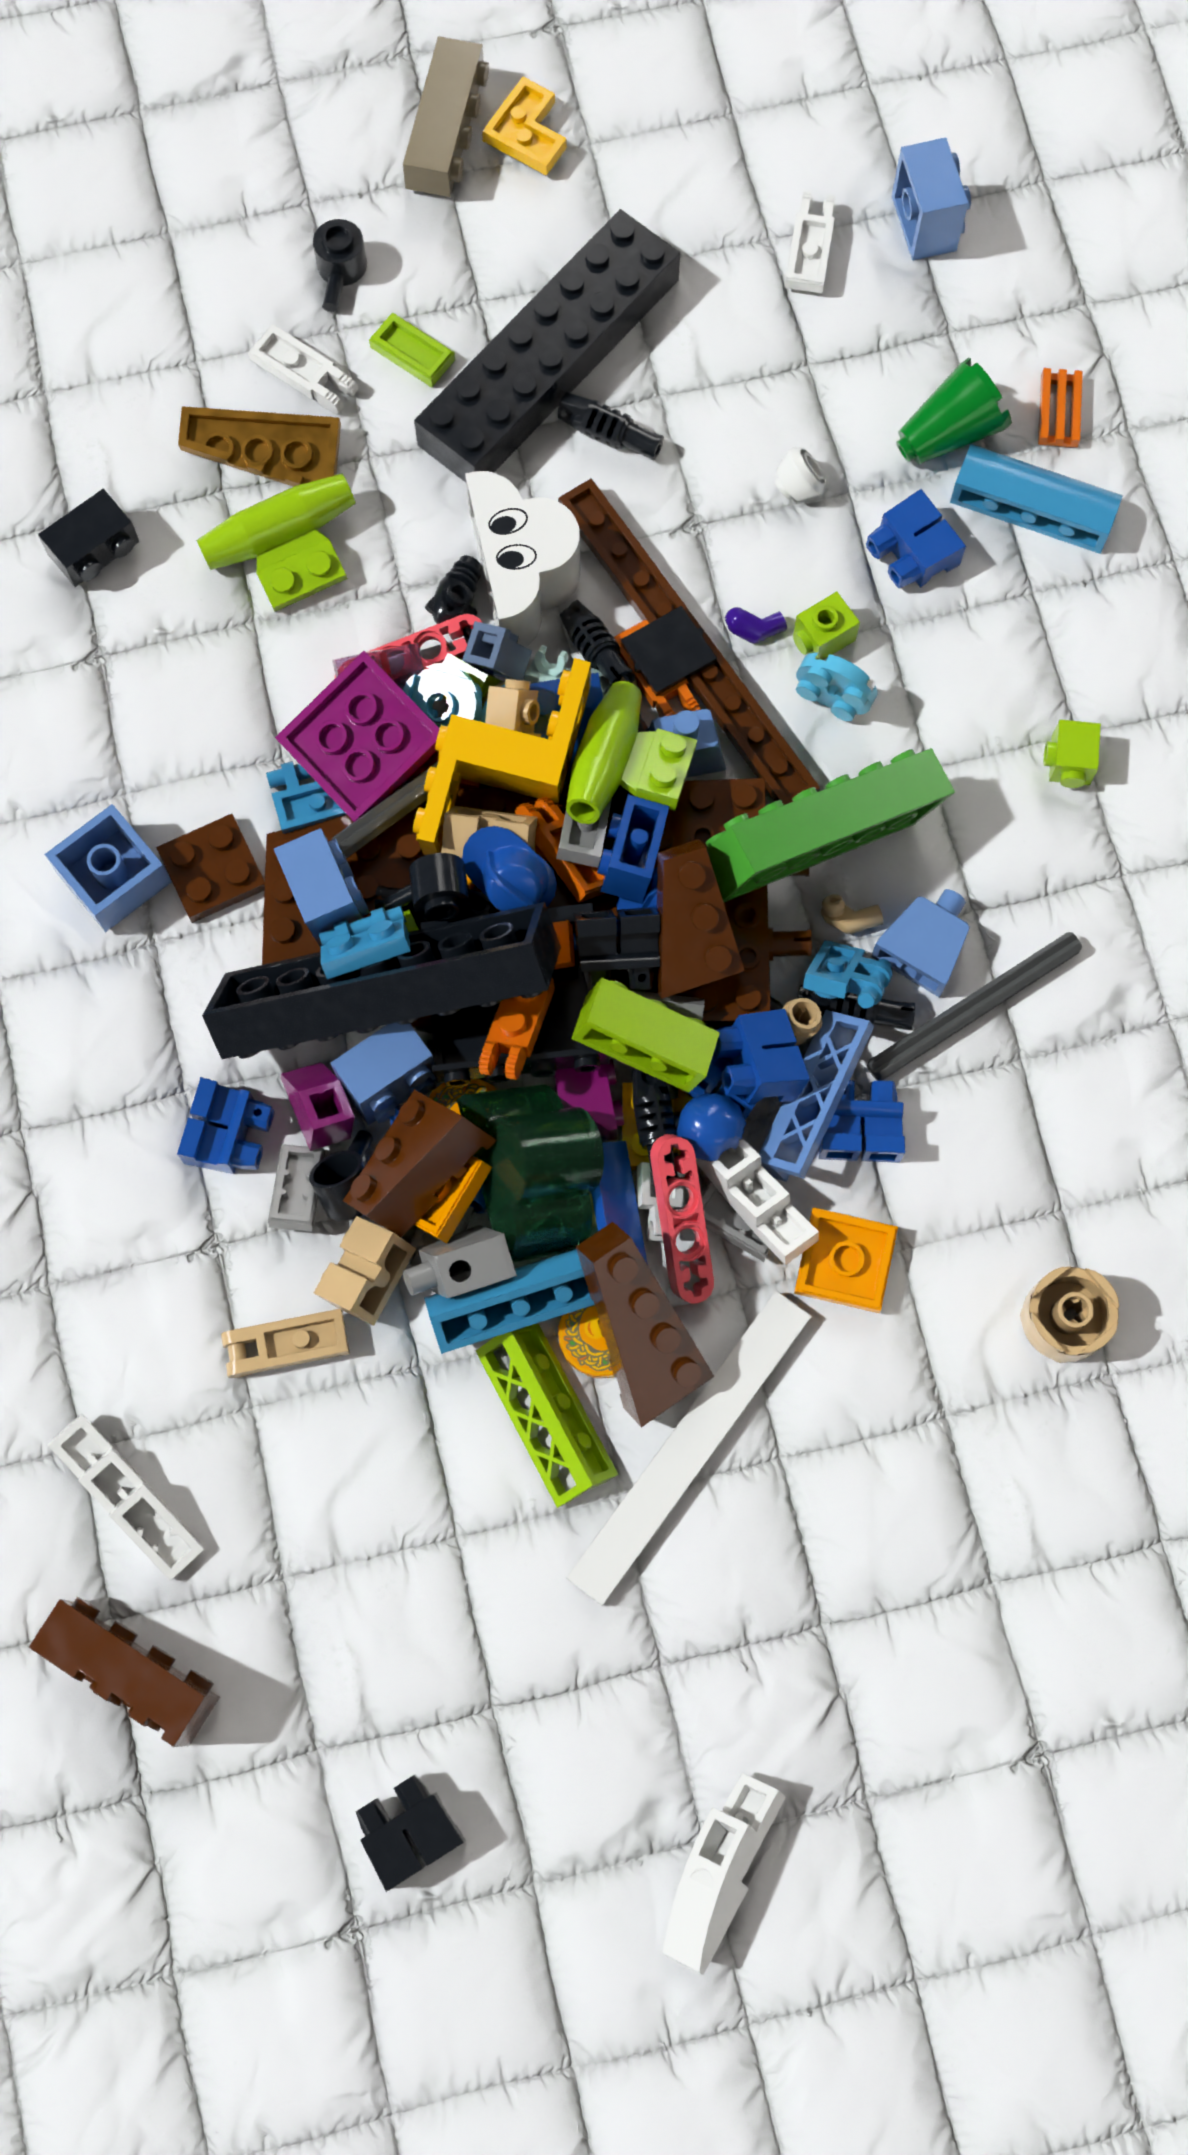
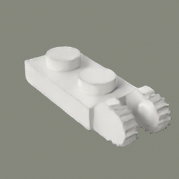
(810, 246)
(301, 367)

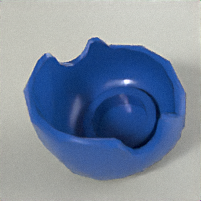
(711, 1125)

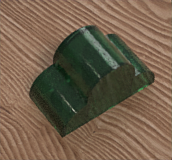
(540, 1169)

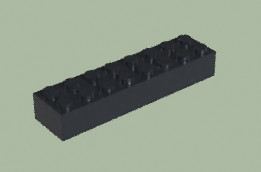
(548, 348)
(445, 971)

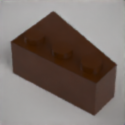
(694, 924)
(413, 1162)

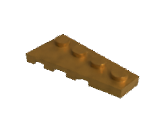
(268, 444)

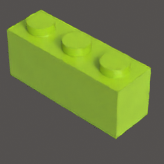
(646, 1035)

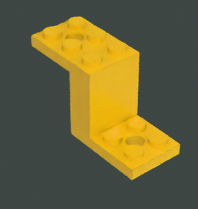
(503, 757)

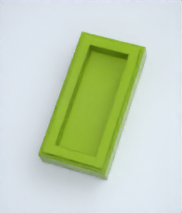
(412, 349)

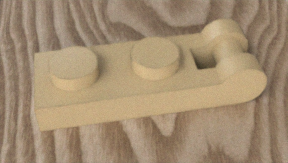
(286, 1342)

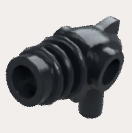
(456, 592)

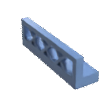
(798, 1118)

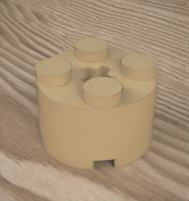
(1083, 1335)

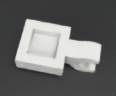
(647, 1200)

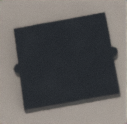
(668, 650)

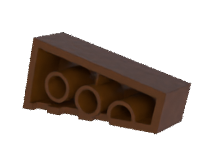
(643, 1333)
(126, 1671)

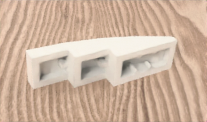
(760, 1201)
(126, 1497)

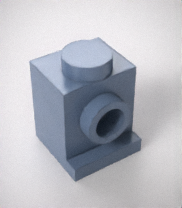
(496, 651)

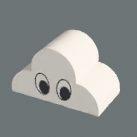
(524, 550)

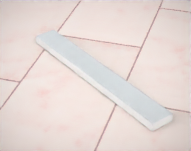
(688, 1448)

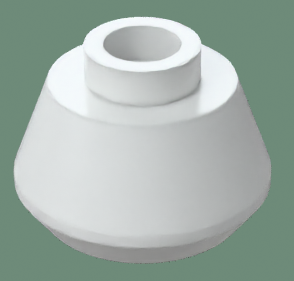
(800, 475)

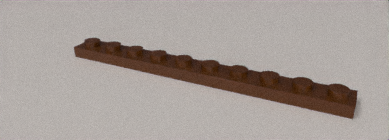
(715, 685)

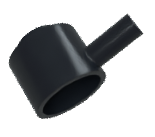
(339, 258)
(436, 887)
(335, 1174)

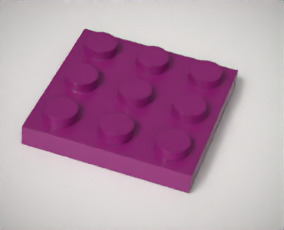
(360, 737)

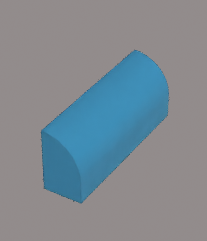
(1036, 498)
(533, 1296)

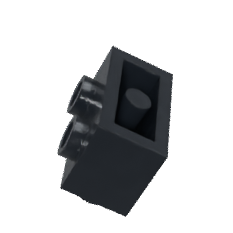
(89, 538)

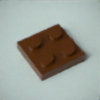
(211, 868)

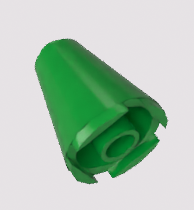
(954, 415)

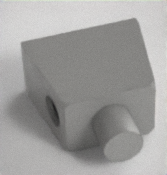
(476, 1260)

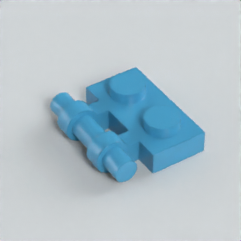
(298, 804)
(364, 941)
(844, 970)

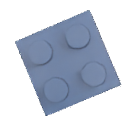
(930, 198)
(108, 867)
(321, 882)
(385, 1071)

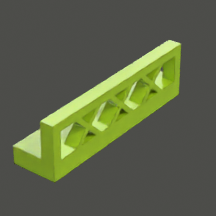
(551, 1406)

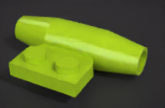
(285, 539)
(616, 754)

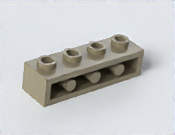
(444, 117)

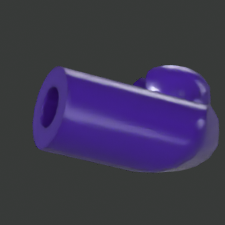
(752, 627)

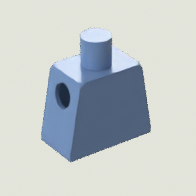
(699, 726)
(926, 941)

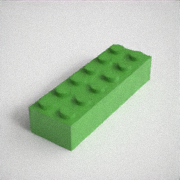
(826, 822)

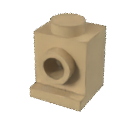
(513, 706)

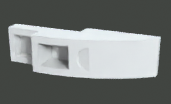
(714, 1871)

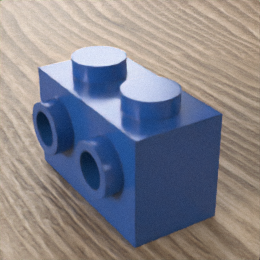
(634, 850)

